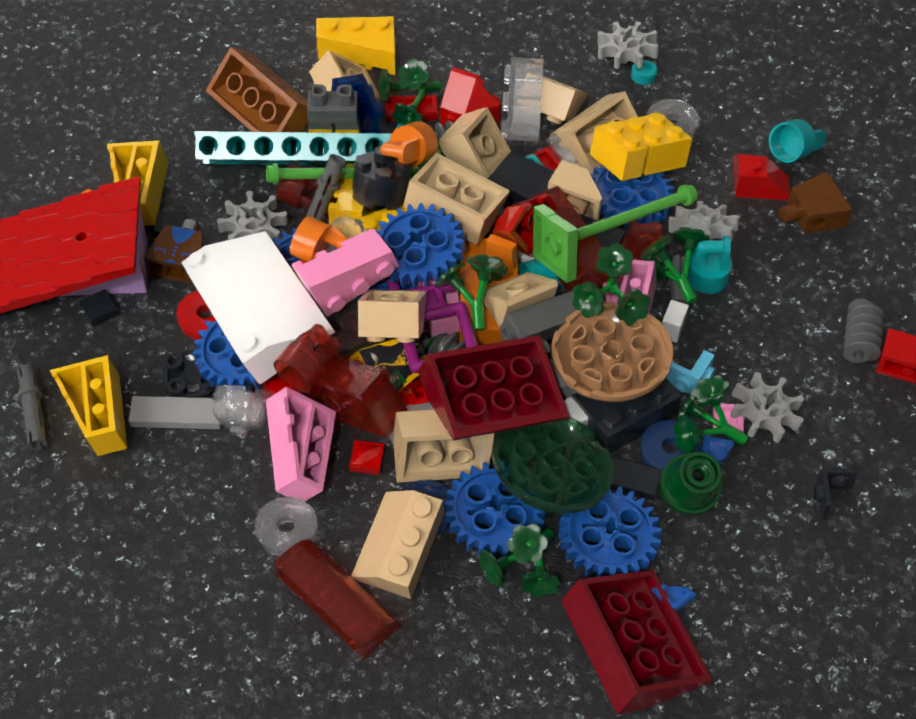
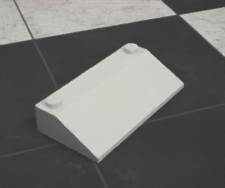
(254, 298)

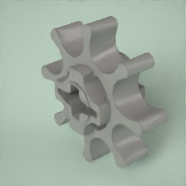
(627, 45)
(252, 218)
(711, 221)
(779, 408)

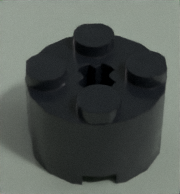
(380, 180)

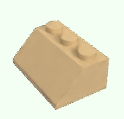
(579, 131)
(460, 191)
(428, 452)
(399, 541)

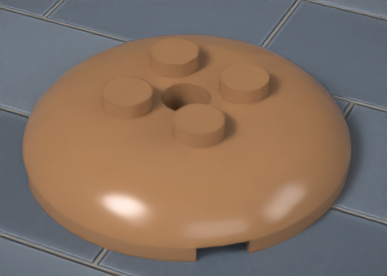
(586, 348)

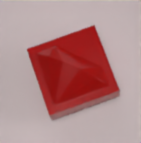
(366, 457)

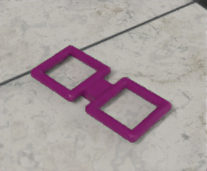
(434, 310)

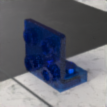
(369, 109)

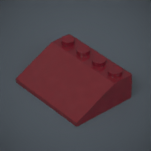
(492, 387)
(634, 640)

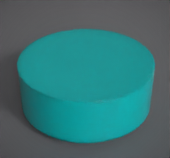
(644, 75)

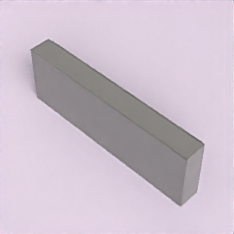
(172, 413)

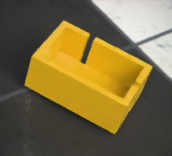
(624, 145)

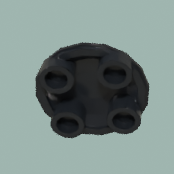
(183, 377)

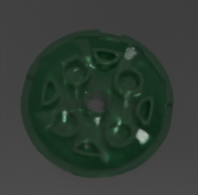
(554, 466)

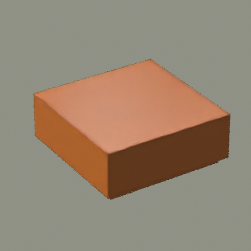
(503, 249)

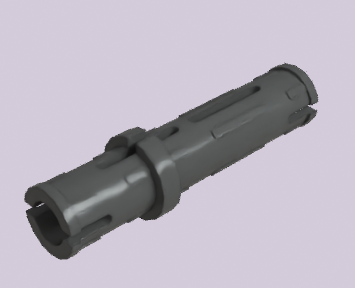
(334, 167)
(30, 397)

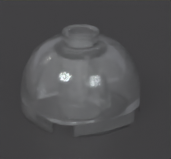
(239, 408)

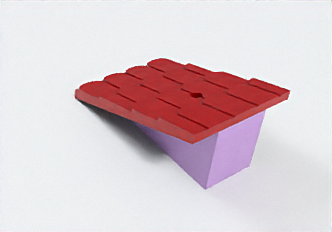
(75, 247)

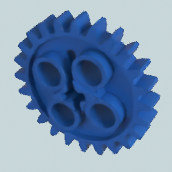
(628, 194)
(416, 239)
(218, 366)
(492, 511)
(603, 556)

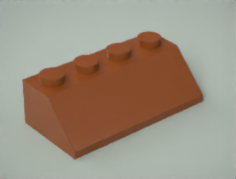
(257, 95)

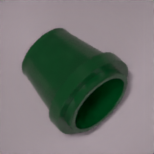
(683, 491)

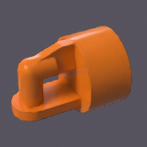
(411, 144)
(314, 237)

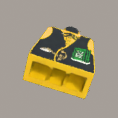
(392, 358)

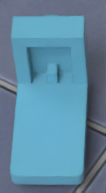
(687, 380)

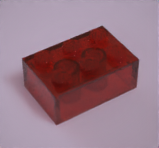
(359, 395)

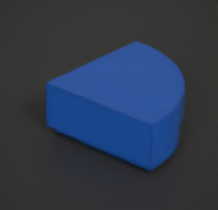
(717, 447)
(678, 596)

